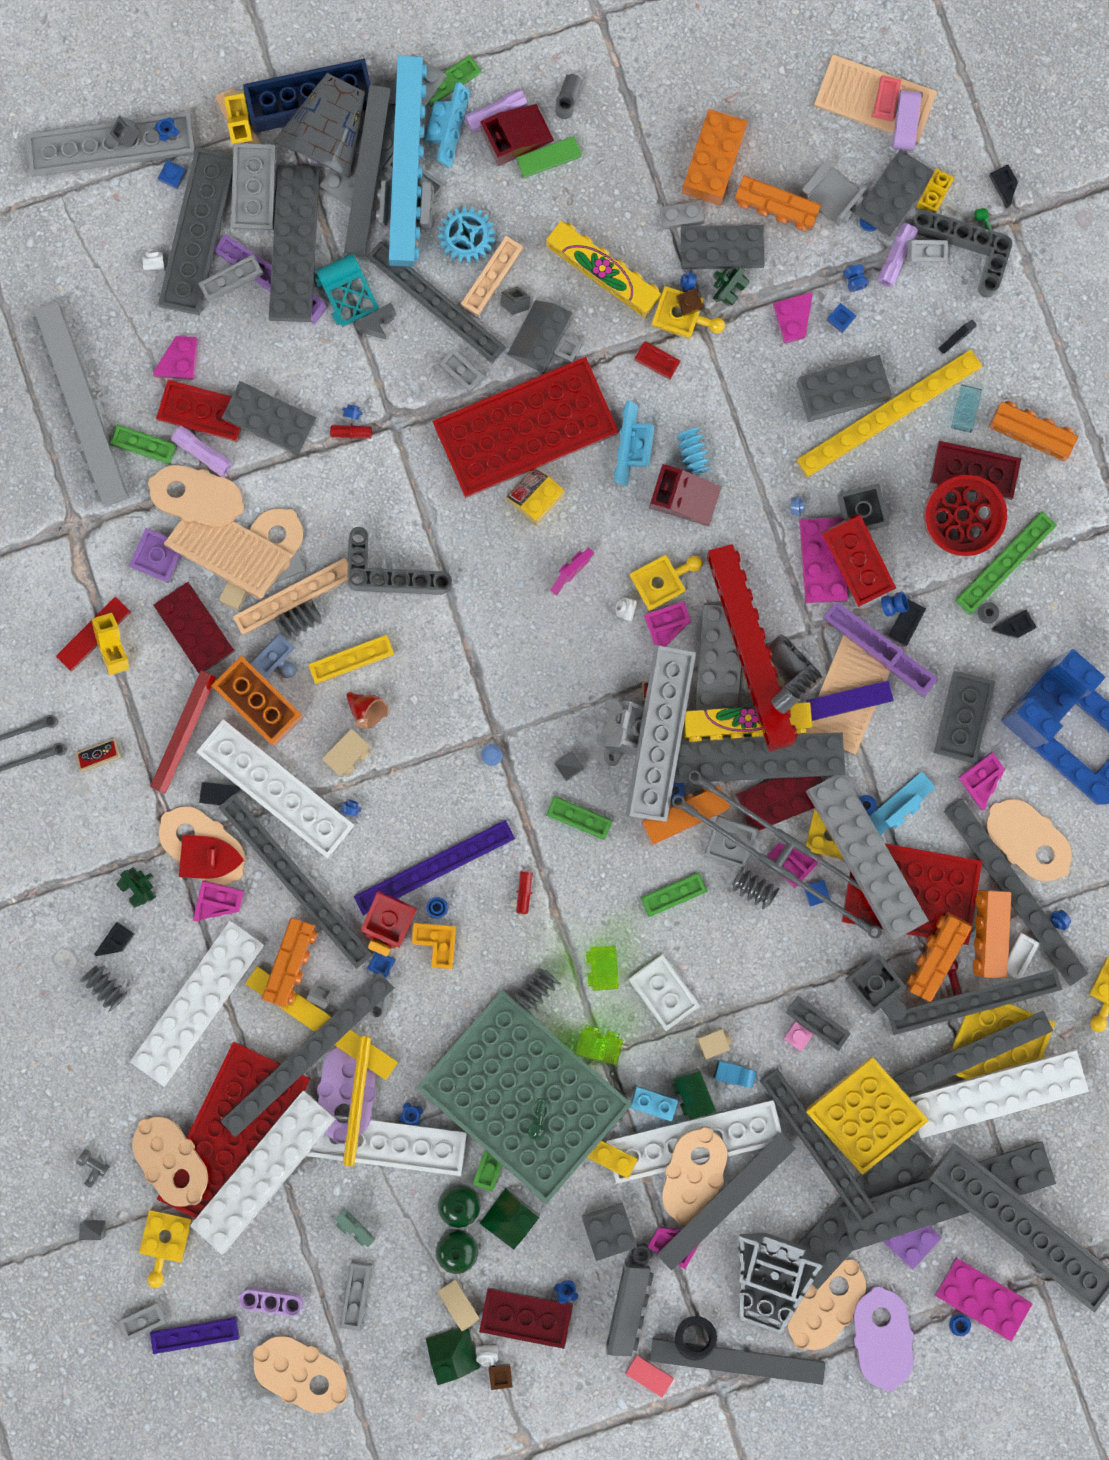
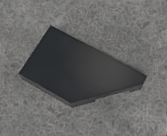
(1005, 184)
(959, 335)
(1016, 626)
(216, 793)
(115, 941)

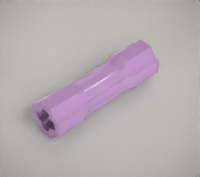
(510, 101)
(897, 255)
(200, 450)

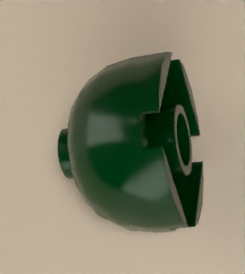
(459, 1205)
(457, 1251)

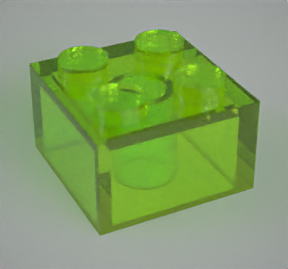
(603, 968)
(599, 1045)

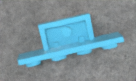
(446, 124)
(634, 444)
(902, 803)

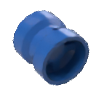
(856, 278)
(894, 604)
(437, 907)

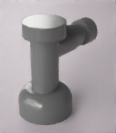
(98, 1168)

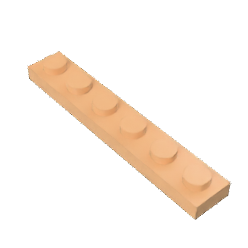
(293, 596)

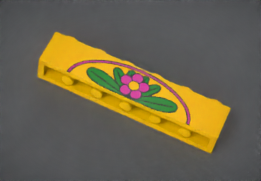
(603, 269)
(737, 722)

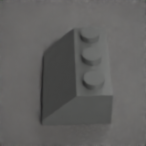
(540, 335)

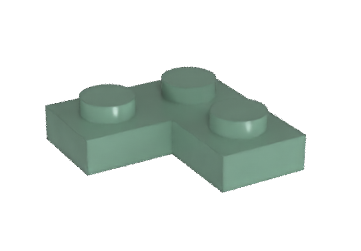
(350, 1224)

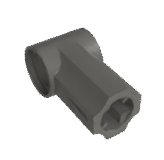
(568, 95)

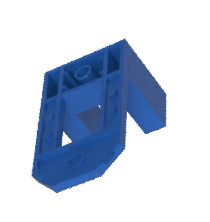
(1041, 708)

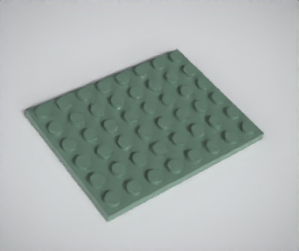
(493, 1088)

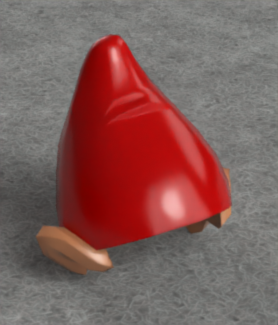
(367, 709)

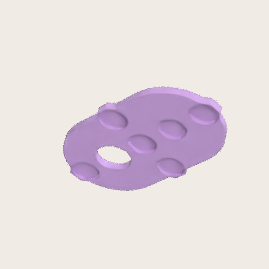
(337, 1090)
(884, 1350)

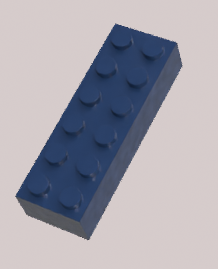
(277, 99)

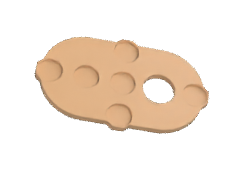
(206, 497)
(289, 521)
(203, 827)
(1019, 833)
(164, 1150)
(691, 1184)
(824, 1314)
(287, 1369)

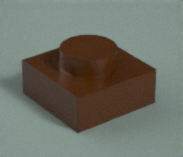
(689, 302)
(500, 1376)

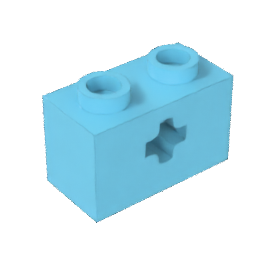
(654, 1103)

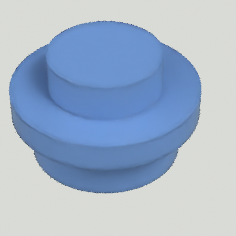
(797, 506)
(491, 755)

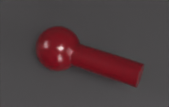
(954, 979)

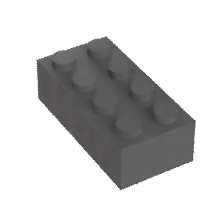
(844, 388)

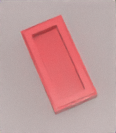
(886, 98)
(649, 1376)

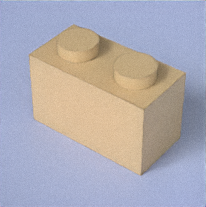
(347, 753)
(714, 1043)

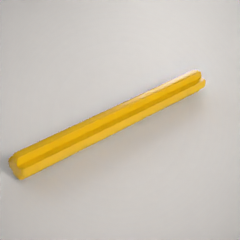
(356, 1101)

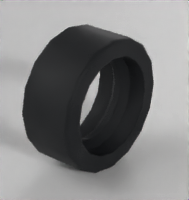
(705, 1324)

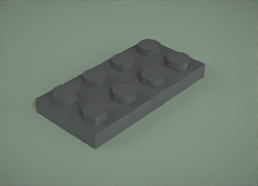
(894, 192)
(722, 247)
(268, 418)
(964, 717)

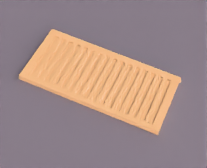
(852, 90)
(231, 554)
(849, 670)

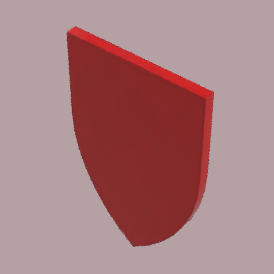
(207, 857)

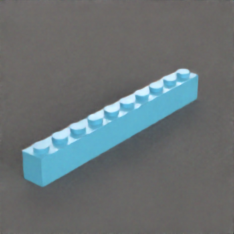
(406, 161)

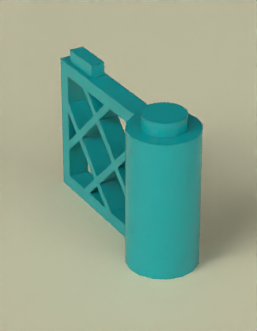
(339, 274)

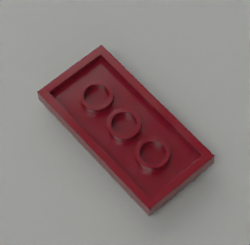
(963, 460)
(194, 628)
(778, 799)
(525, 1318)

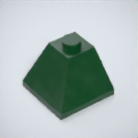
(510, 1219)
(451, 1355)

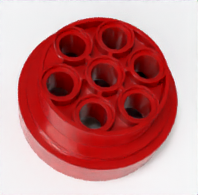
(990, 528)

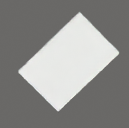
(664, 992)

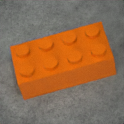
(714, 157)
(257, 701)

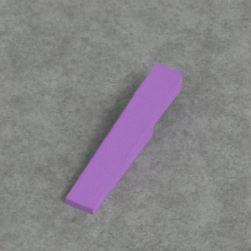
(235, 252)
(881, 649)

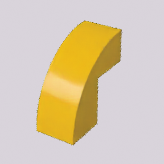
(238, 117)
(109, 644)

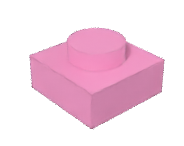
(798, 1036)

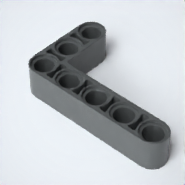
(970, 242)
(388, 575)
(797, 668)

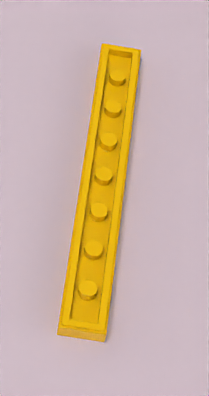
(315, 1018)

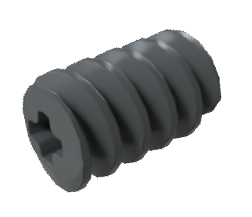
(298, 620)
(753, 888)
(104, 987)
(536, 990)

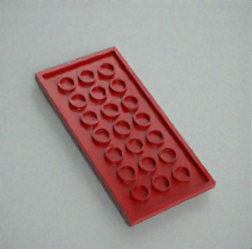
(525, 427)
(216, 1146)

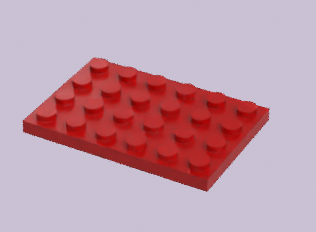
(938, 883)

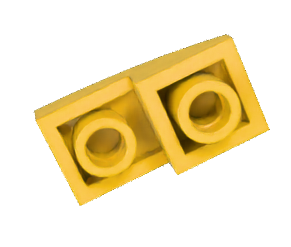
(935, 191)

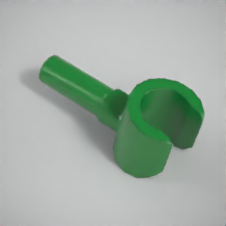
(982, 214)

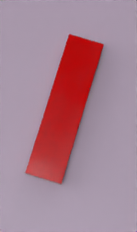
(85, 640)

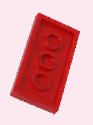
(196, 410)
(858, 559)

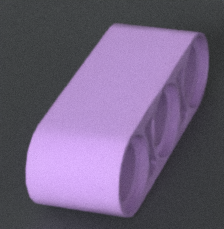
(906, 120)
(261, 1304)

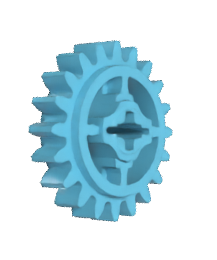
(460, 239)

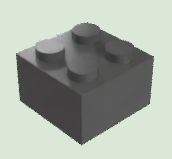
(867, 502)
(609, 1231)

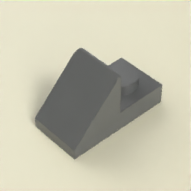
(371, 324)

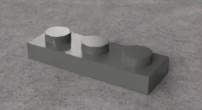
(818, 1023)

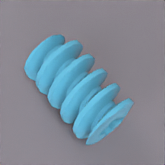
(693, 451)

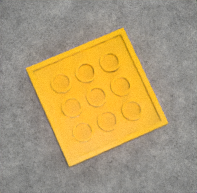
(989, 1021)
(867, 1115)

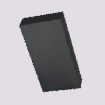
(907, 623)

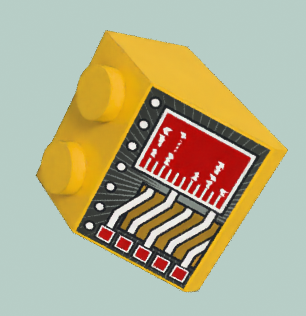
(535, 495)

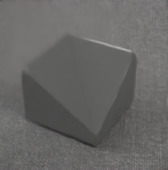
(125, 131)
(515, 300)
(569, 766)
(92, 1230)

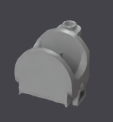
(620, 732)

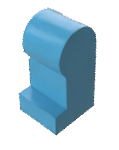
(734, 1074)

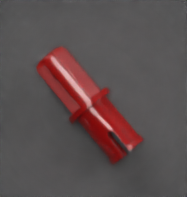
(351, 431)
(524, 892)

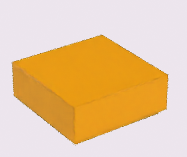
(378, 946)

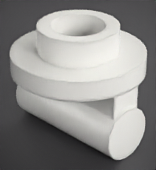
(153, 260)
(626, 608)
(487, 1355)

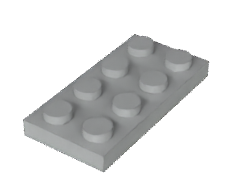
(253, 186)

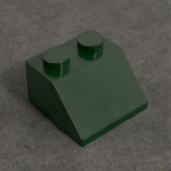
(693, 1094)

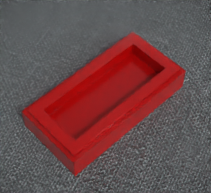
(657, 360)

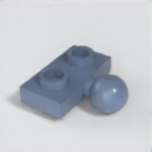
(273, 656)

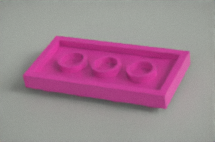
(821, 573)
(983, 1299)

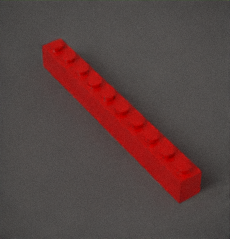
(750, 645)

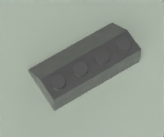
(628, 1309)

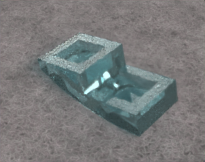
(966, 408)

